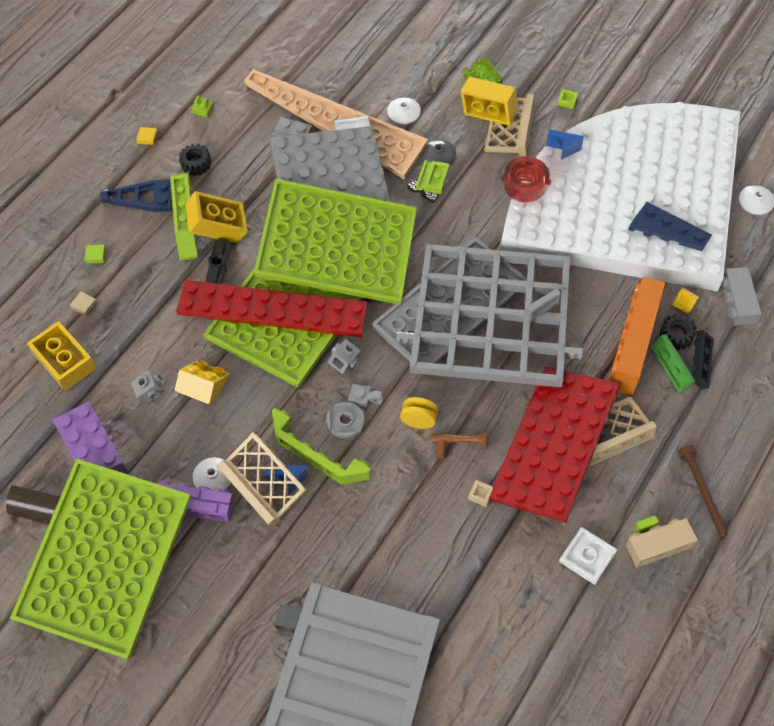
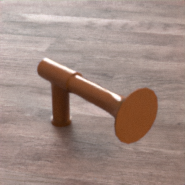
(442, 439)

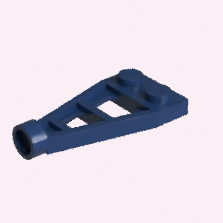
(162, 196)

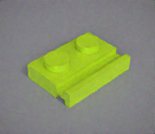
(433, 176)

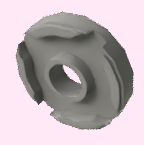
(348, 430)

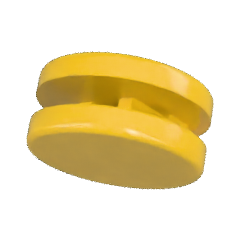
(419, 413)

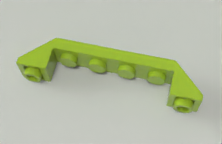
(180, 194)
(356, 471)

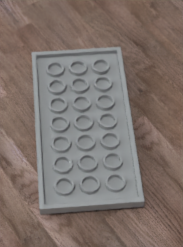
(403, 316)

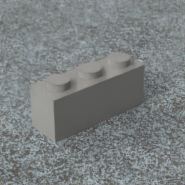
(741, 296)

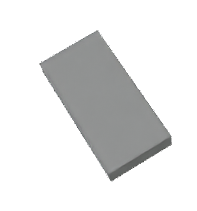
(542, 305)

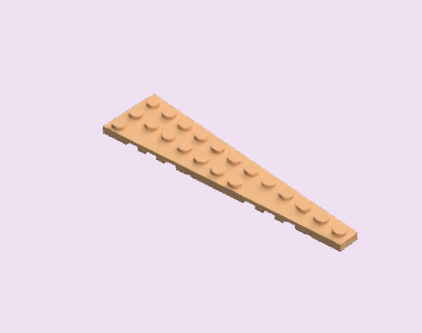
(396, 146)

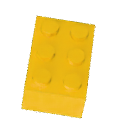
(489, 101)
(216, 217)
(61, 355)

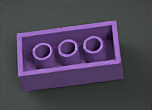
(87, 438)

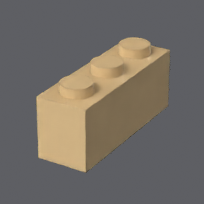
(661, 542)

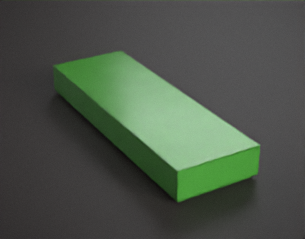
(672, 363)

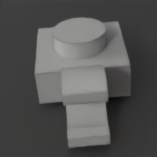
(363, 394)

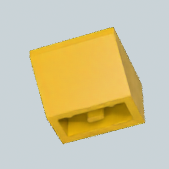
(201, 381)

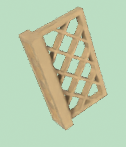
(522, 135)
(629, 439)
(252, 493)

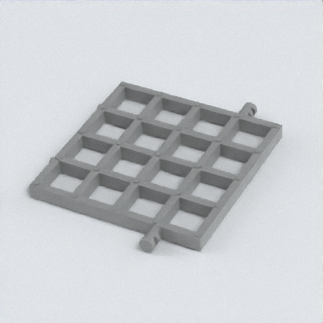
(491, 313)

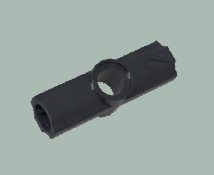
(219, 256)

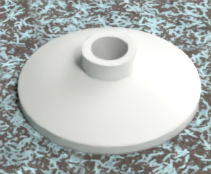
(403, 110)
(756, 200)
(215, 481)

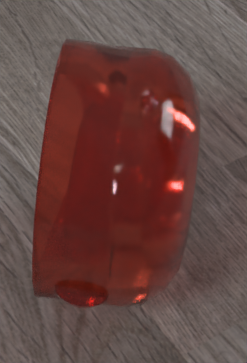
(526, 169)

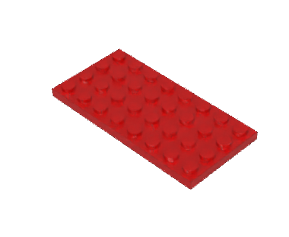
(555, 445)

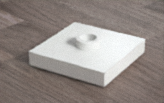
(588, 555)

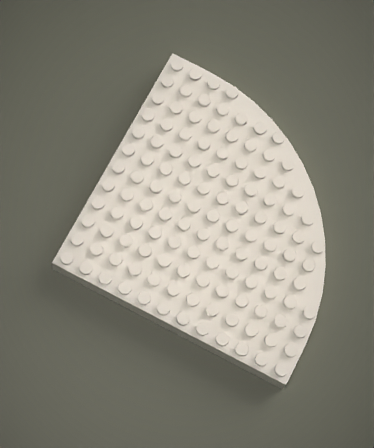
(632, 156)

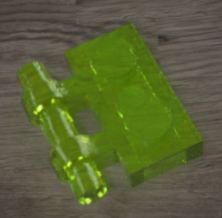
(484, 70)

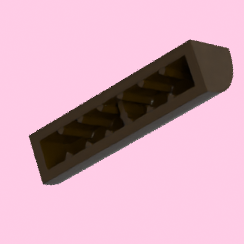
(31, 504)

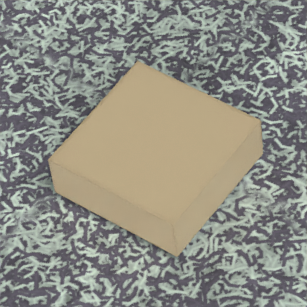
(83, 303)
(480, 493)

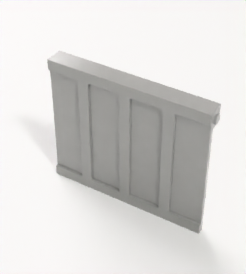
(352, 663)

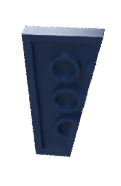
(663, 224)

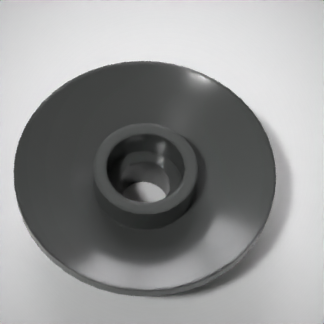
(439, 151)

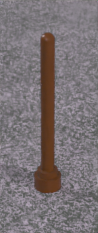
(689, 453)

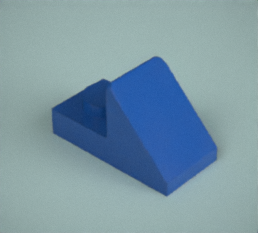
(567, 142)
(298, 471)

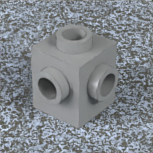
(344, 356)
(148, 386)

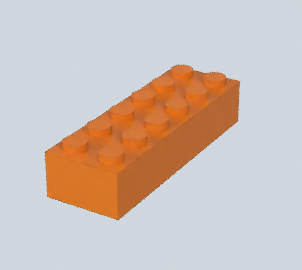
(636, 334)

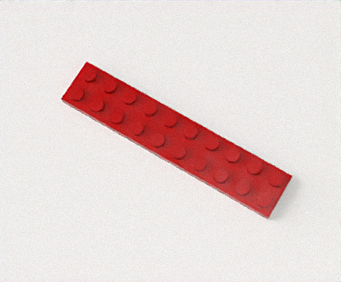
(272, 308)

